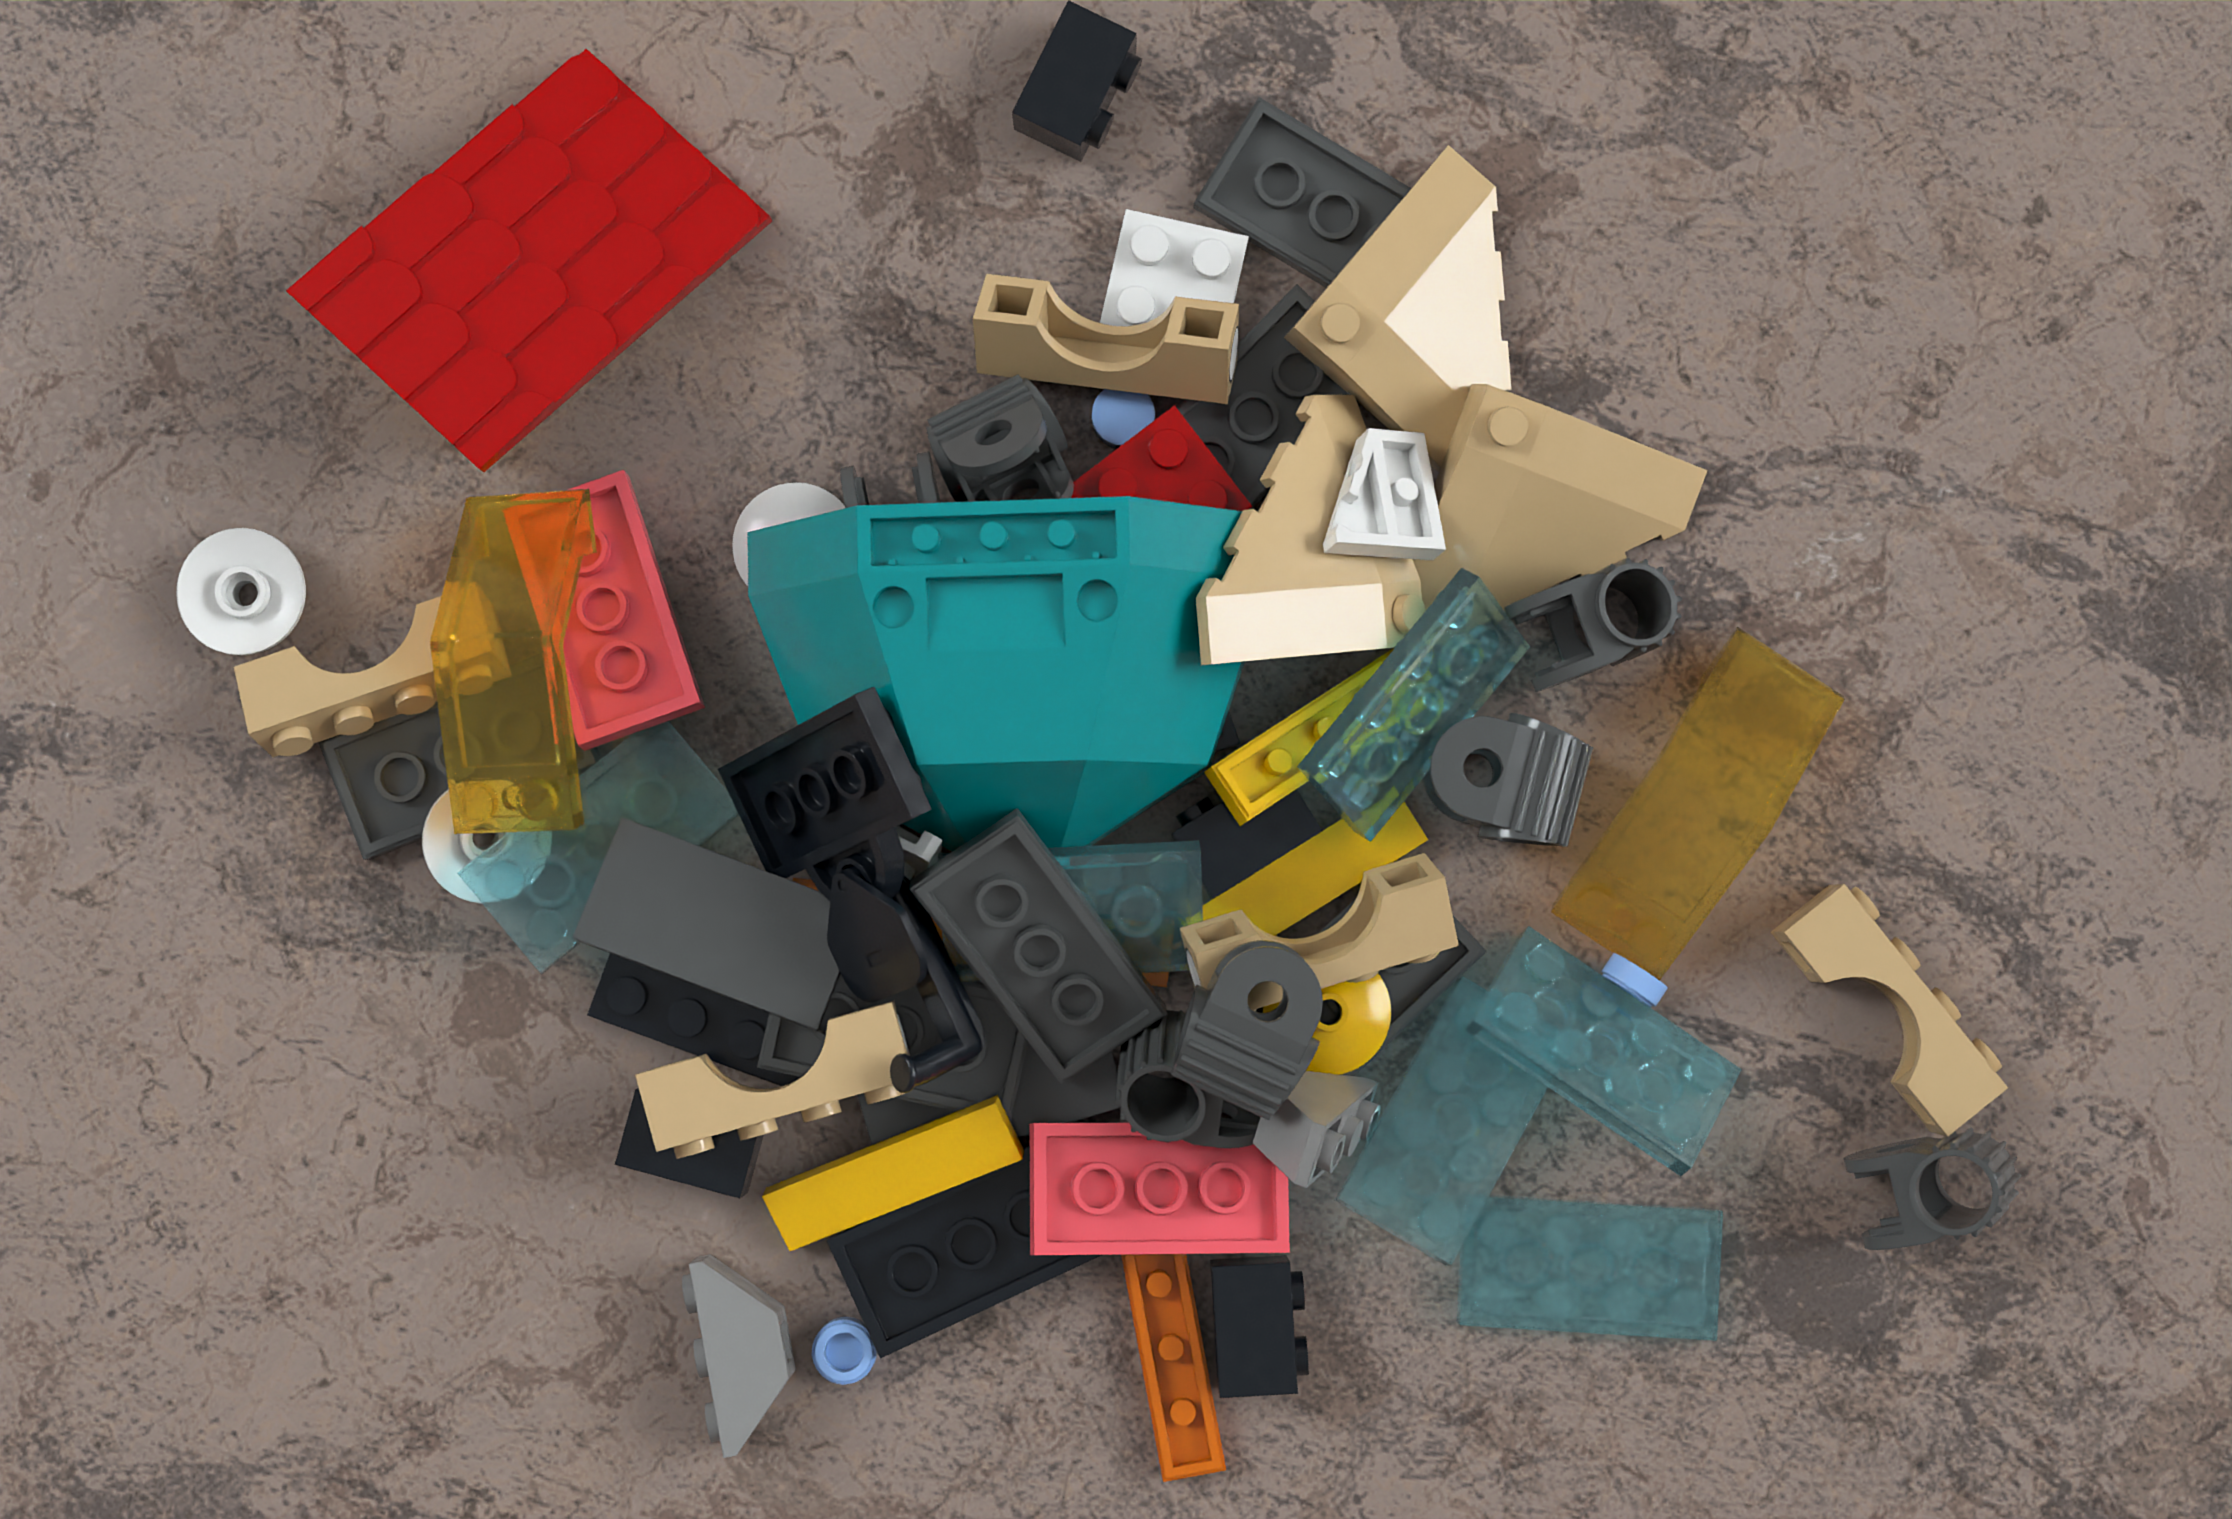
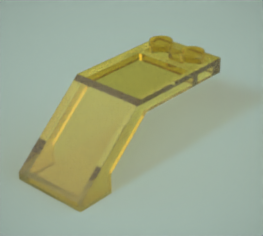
(504, 661)
(1701, 805)

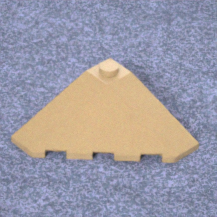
(1418, 308)
(1547, 497)
(1281, 587)

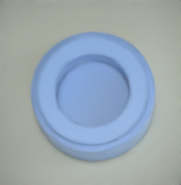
(1121, 415)
(1634, 980)
(843, 1351)

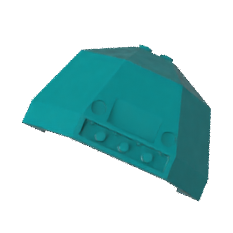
(1015, 645)

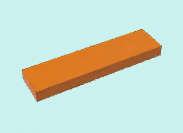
(1173, 1365)

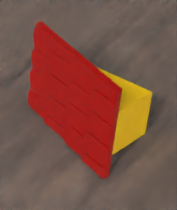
(530, 258)

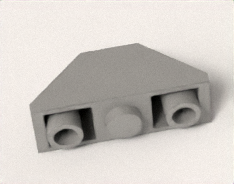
(1318, 1125)
(741, 1349)

